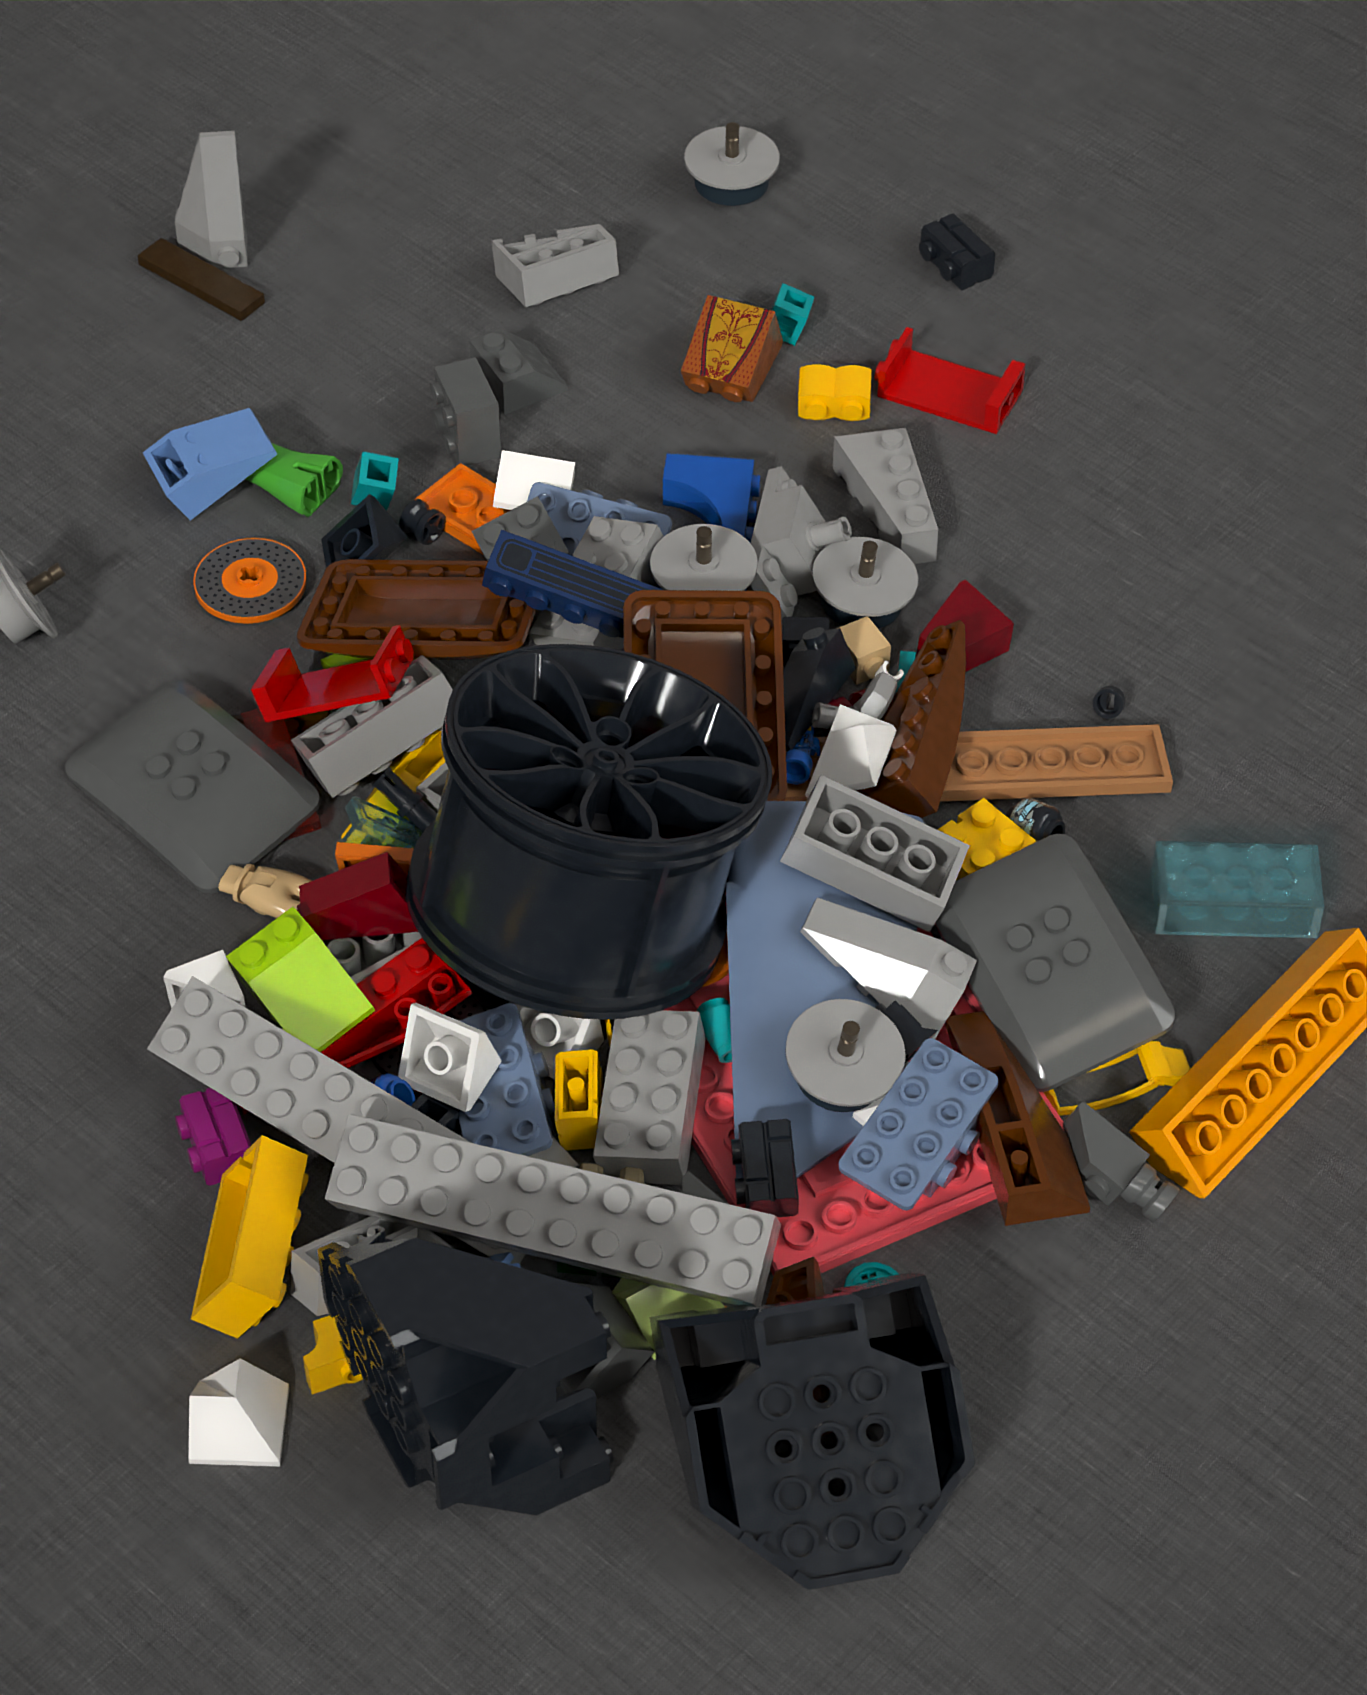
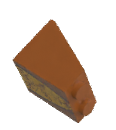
(731, 349)

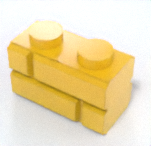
(577, 1098)

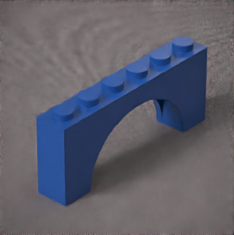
(713, 489)

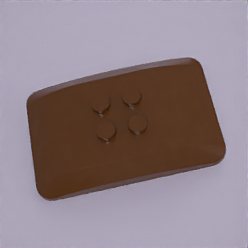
(433, 601)
(724, 642)

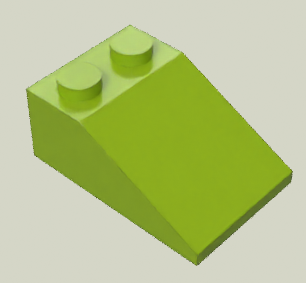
(299, 981)

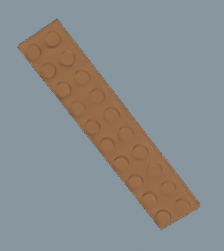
(1049, 763)

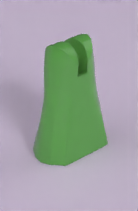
(299, 478)

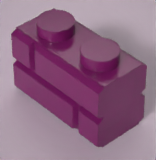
(214, 1132)

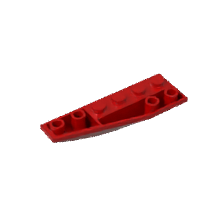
(406, 979)

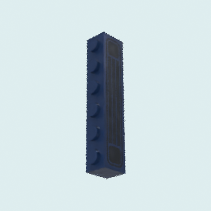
(559, 583)

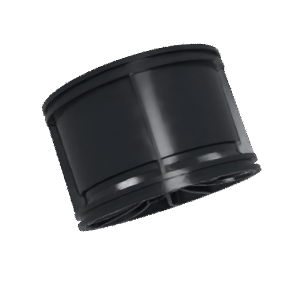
(586, 830)

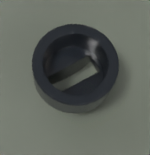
(1101, 702)

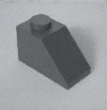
(1102, 1153)

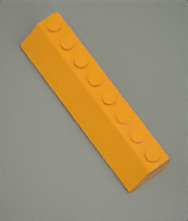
(1260, 1065)

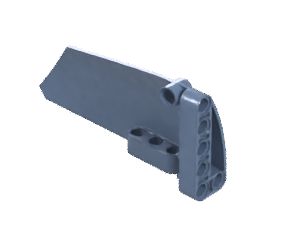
(777, 978)

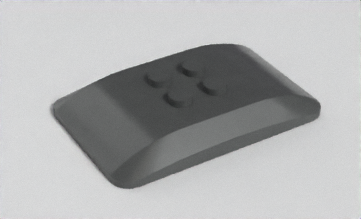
(192, 784)
(1054, 962)

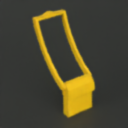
(1160, 1064)

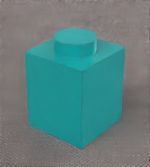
(375, 476)

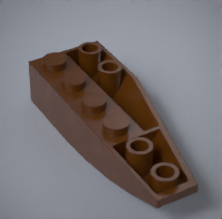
(927, 725)
(1018, 1133)

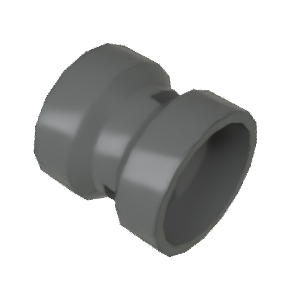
(1149, 1192)

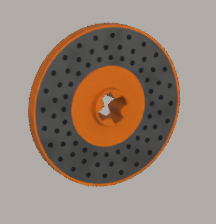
(250, 580)

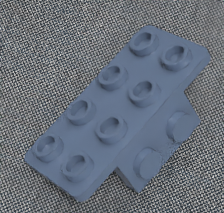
(574, 511)
(515, 1104)
(920, 1126)

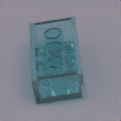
(1237, 889)

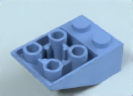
(208, 459)

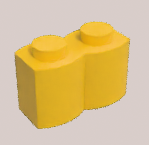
(834, 392)

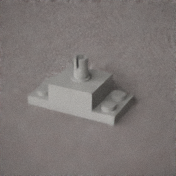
(789, 538)

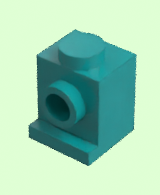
(792, 311)

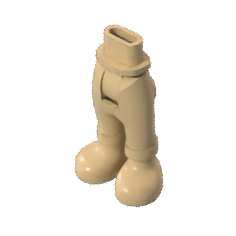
(263, 889)

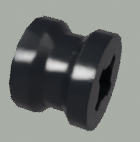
(422, 522)

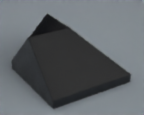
(363, 534)

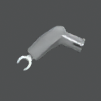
(872, 703)

